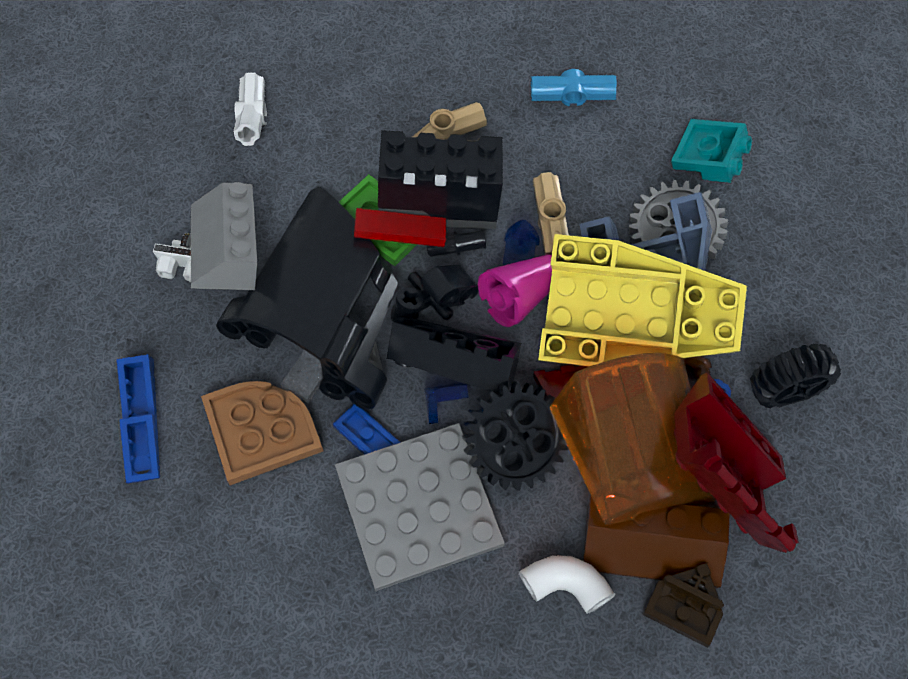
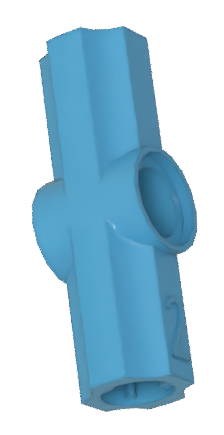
(573, 87)

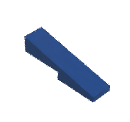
(139, 417)

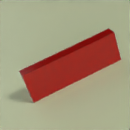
(400, 227)

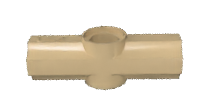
(548, 204)

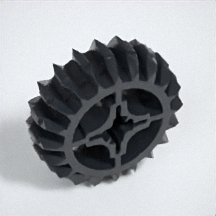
(795, 375)

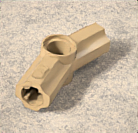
(458, 121)

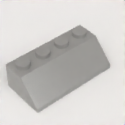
(224, 239)

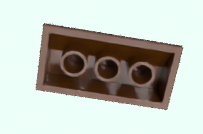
(659, 542)

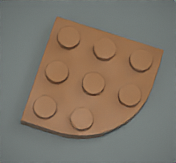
(259, 428)

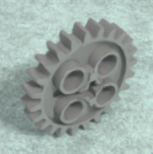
(646, 228)

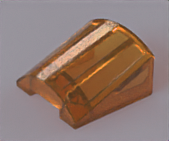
(622, 434)

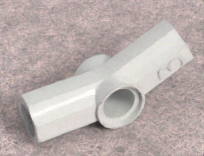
(250, 109)

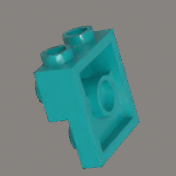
(713, 149)

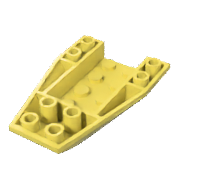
(630, 301)

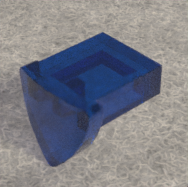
(520, 242)
(442, 393)

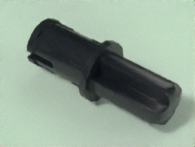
(459, 243)

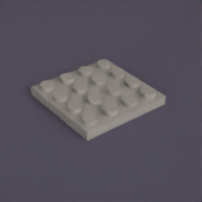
(418, 507)

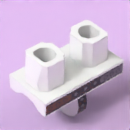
(173, 256)

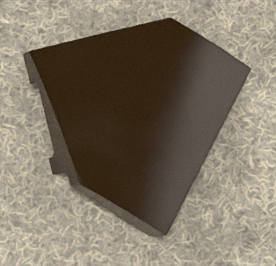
(687, 604)

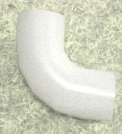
(570, 575)

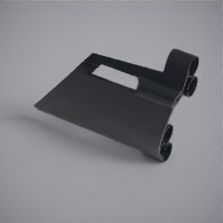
(309, 295)

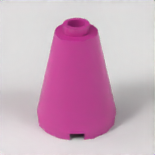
(515, 288)

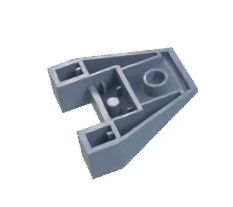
(686, 246)

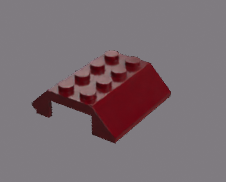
(731, 461)

